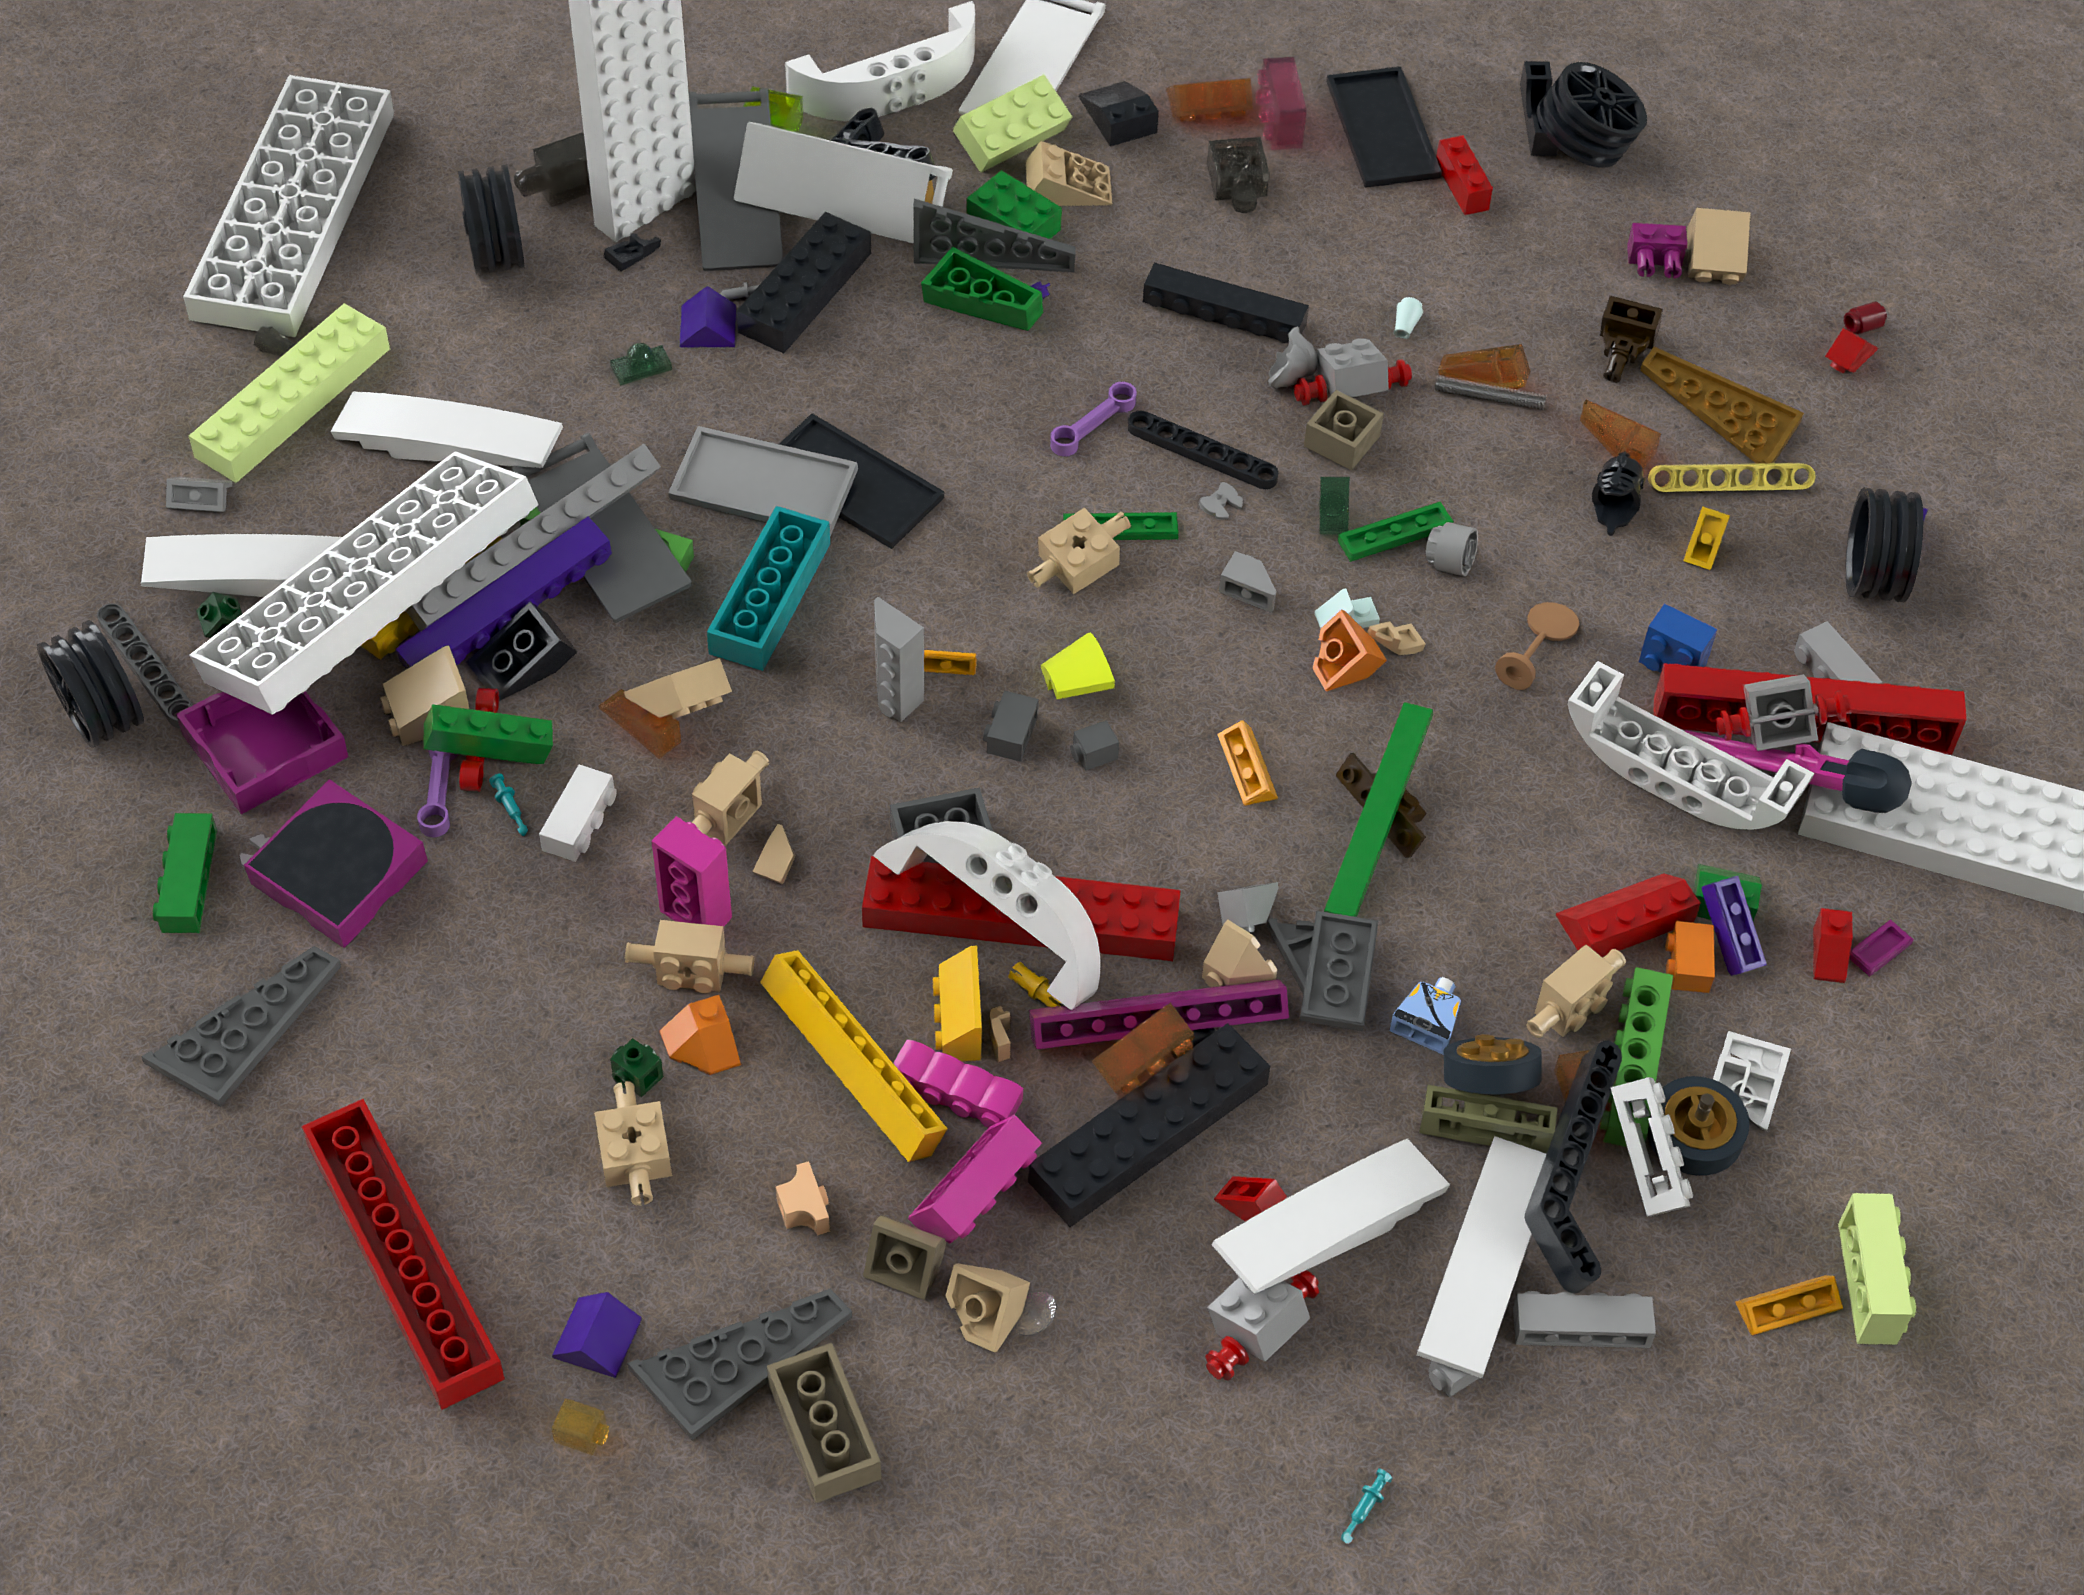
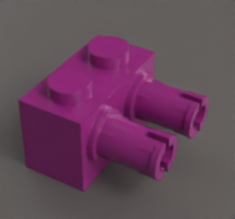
(1657, 245)

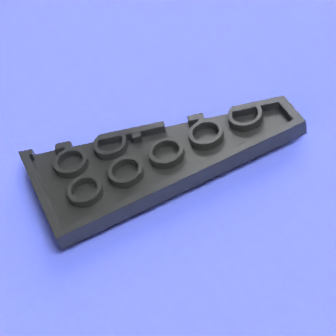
(995, 244)
(238, 1034)
(727, 1366)

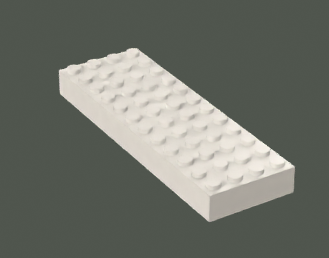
(633, 109)
(289, 206)
(363, 582)
(1961, 822)

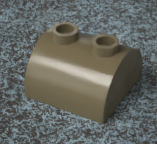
(903, 1257)

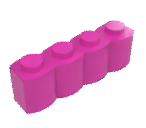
(958, 1085)

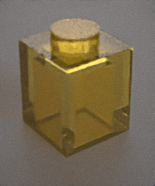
(580, 1427)

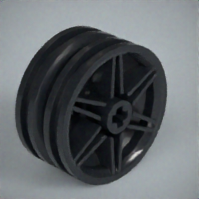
(1591, 114)
(491, 219)
(1884, 544)
(90, 683)

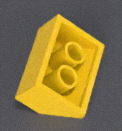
(959, 1006)

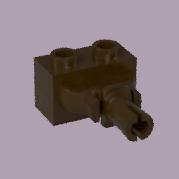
(1627, 329)

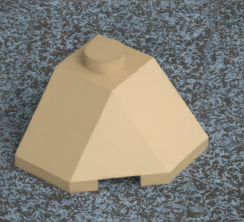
(1236, 959)
(986, 1303)

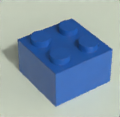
(1676, 640)

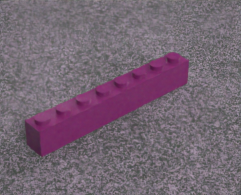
(1197, 1007)

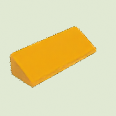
(950, 662)
(1247, 764)
(1790, 1304)

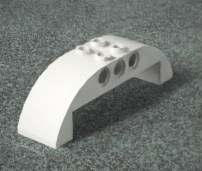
(889, 79)
(1677, 763)
(1017, 888)

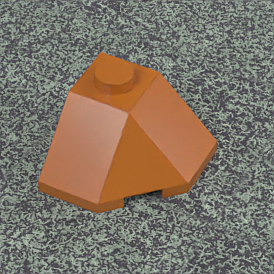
(1345, 653)
(702, 1037)

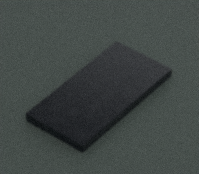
(1383, 127)
(884, 496)

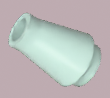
(1407, 316)

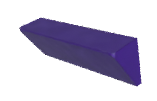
(1733, 925)

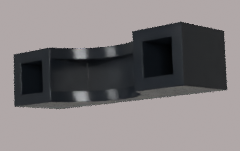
(1534, 85)

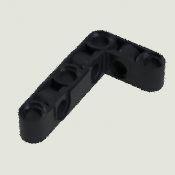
(866, 131)

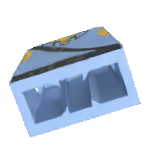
(1428, 1015)

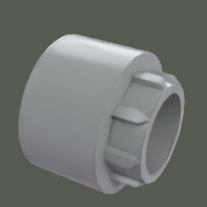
(1451, 547)

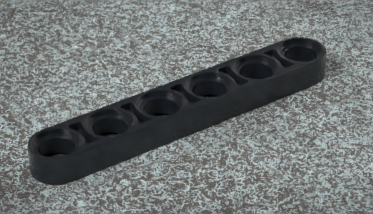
(1204, 446)

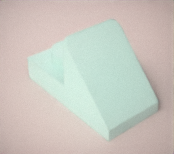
(1360, 610)

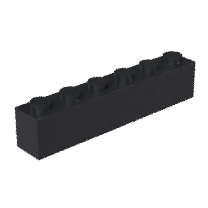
(1223, 303)

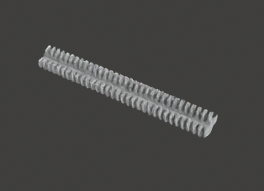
(1489, 392)

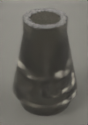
(272, 341)

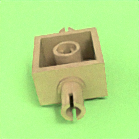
(1079, 550)
(729, 796)
(689, 956)
(1575, 991)
(633, 1143)

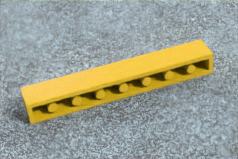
(853, 1056)

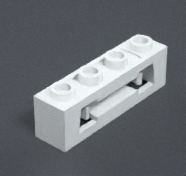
(1670, 1157)

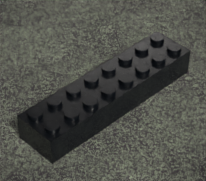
(1148, 1124)

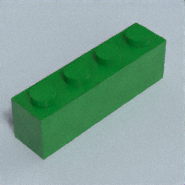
(488, 734)
(185, 873)

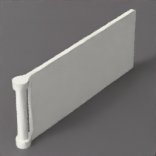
(1037, 43)
(819, 175)

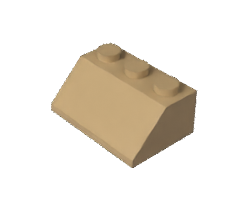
(683, 690)

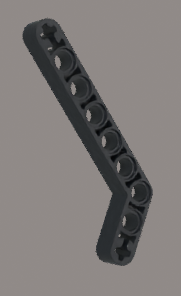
(1555, 1187)

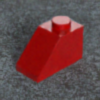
(1849, 351)
(1832, 945)
(1249, 1196)

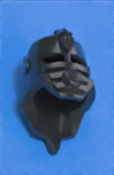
(1618, 491)

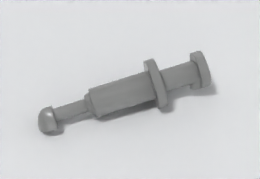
(739, 292)

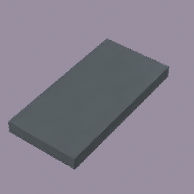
(1339, 971)

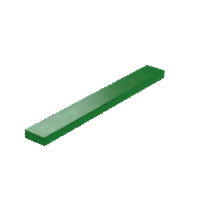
(1379, 810)

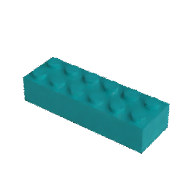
(768, 588)

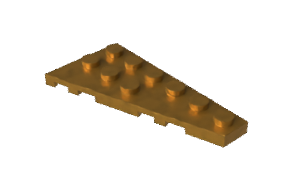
(1740, 415)

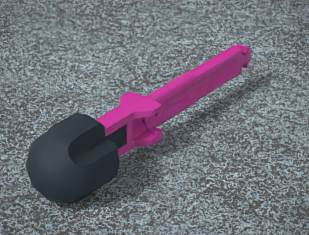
(1867, 780)

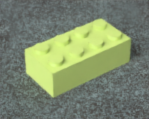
(1012, 123)
(1876, 1268)

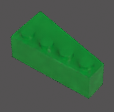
(981, 291)

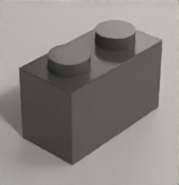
(1011, 725)

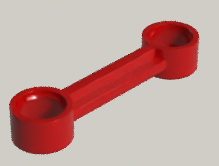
(472, 768)

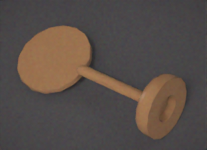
(1547, 621)

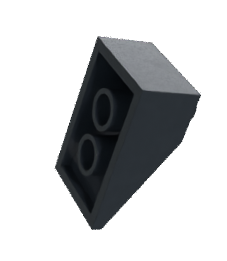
(1121, 112)
(522, 652)

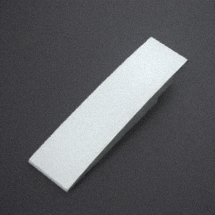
(436, 428)
(228, 561)
(1331, 1216)
(1484, 1261)

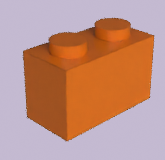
(1691, 956)

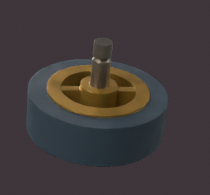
(1492, 1065)
(1707, 1124)

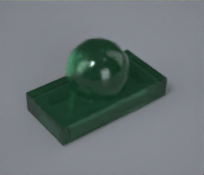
(640, 363)
(1334, 504)

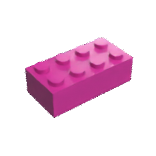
(691, 875)
(976, 1180)

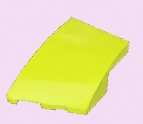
(1078, 669)

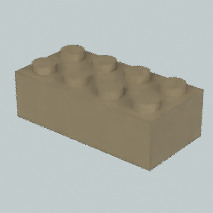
(824, 1422)

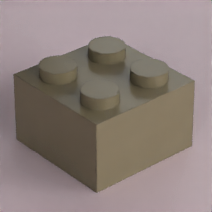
(1343, 429)

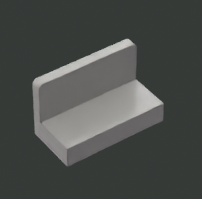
(197, 493)

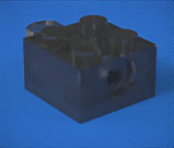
(558, 171)
(1238, 171)

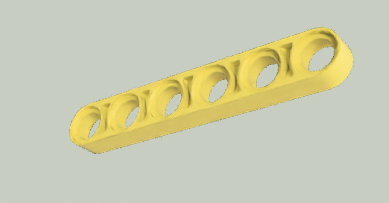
(1731, 480)

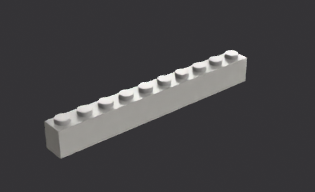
(534, 535)

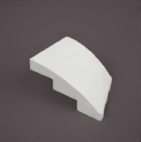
(1756, 1076)

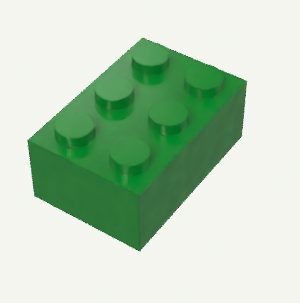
(1015, 206)

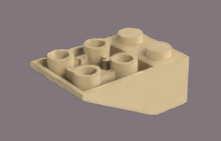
(1067, 177)

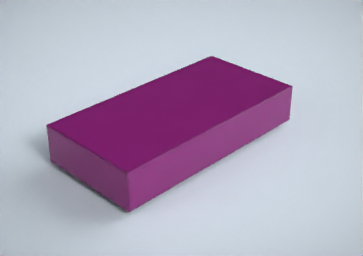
(1880, 947)

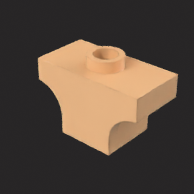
(803, 1201)

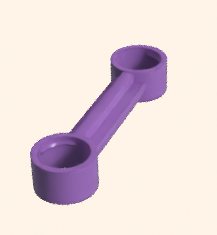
(1093, 419)
(436, 794)

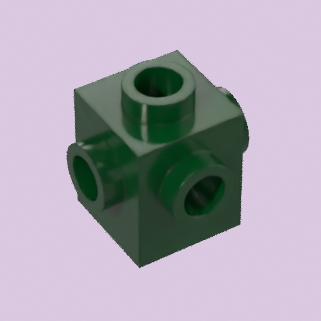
(217, 613)
(637, 1065)

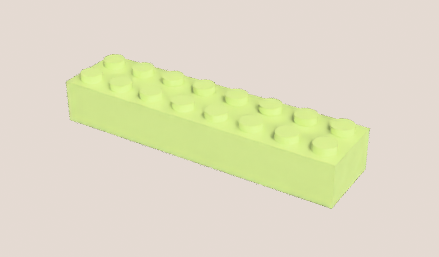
(289, 393)

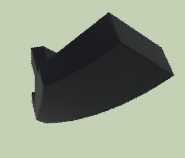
(630, 252)

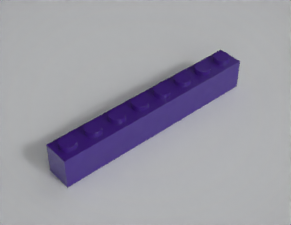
(491, 608)

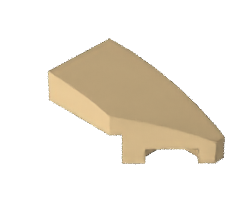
(1400, 639)
(776, 857)
(998, 1024)

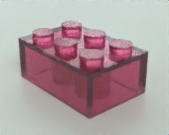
(1281, 103)

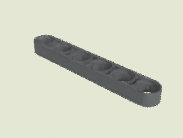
(146, 665)

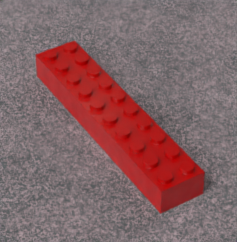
(1912, 715)
(936, 902)
(403, 1254)

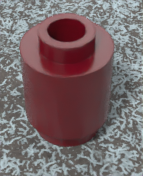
(1865, 318)

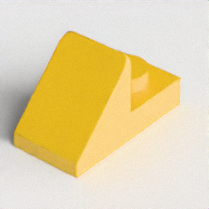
(1706, 538)

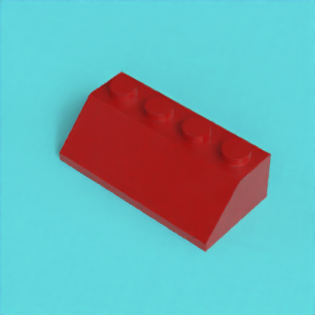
(1630, 914)

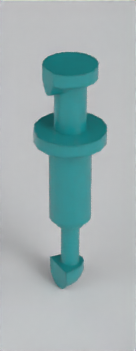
(505, 795)
(1370, 1497)

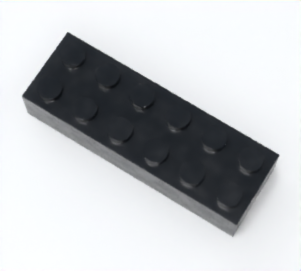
(804, 282)

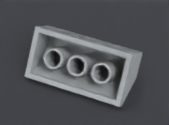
(898, 661)

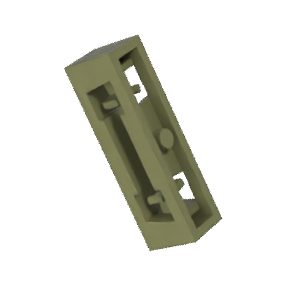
(1485, 1118)

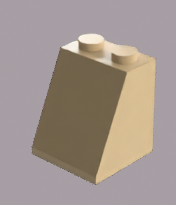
(1718, 245)
(417, 688)

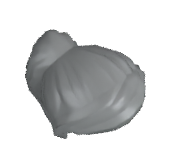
(1294, 362)

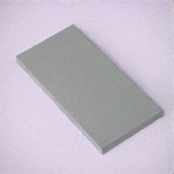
(756, 475)

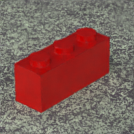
(1464, 175)

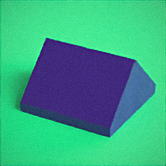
(708, 320)
(598, 1334)

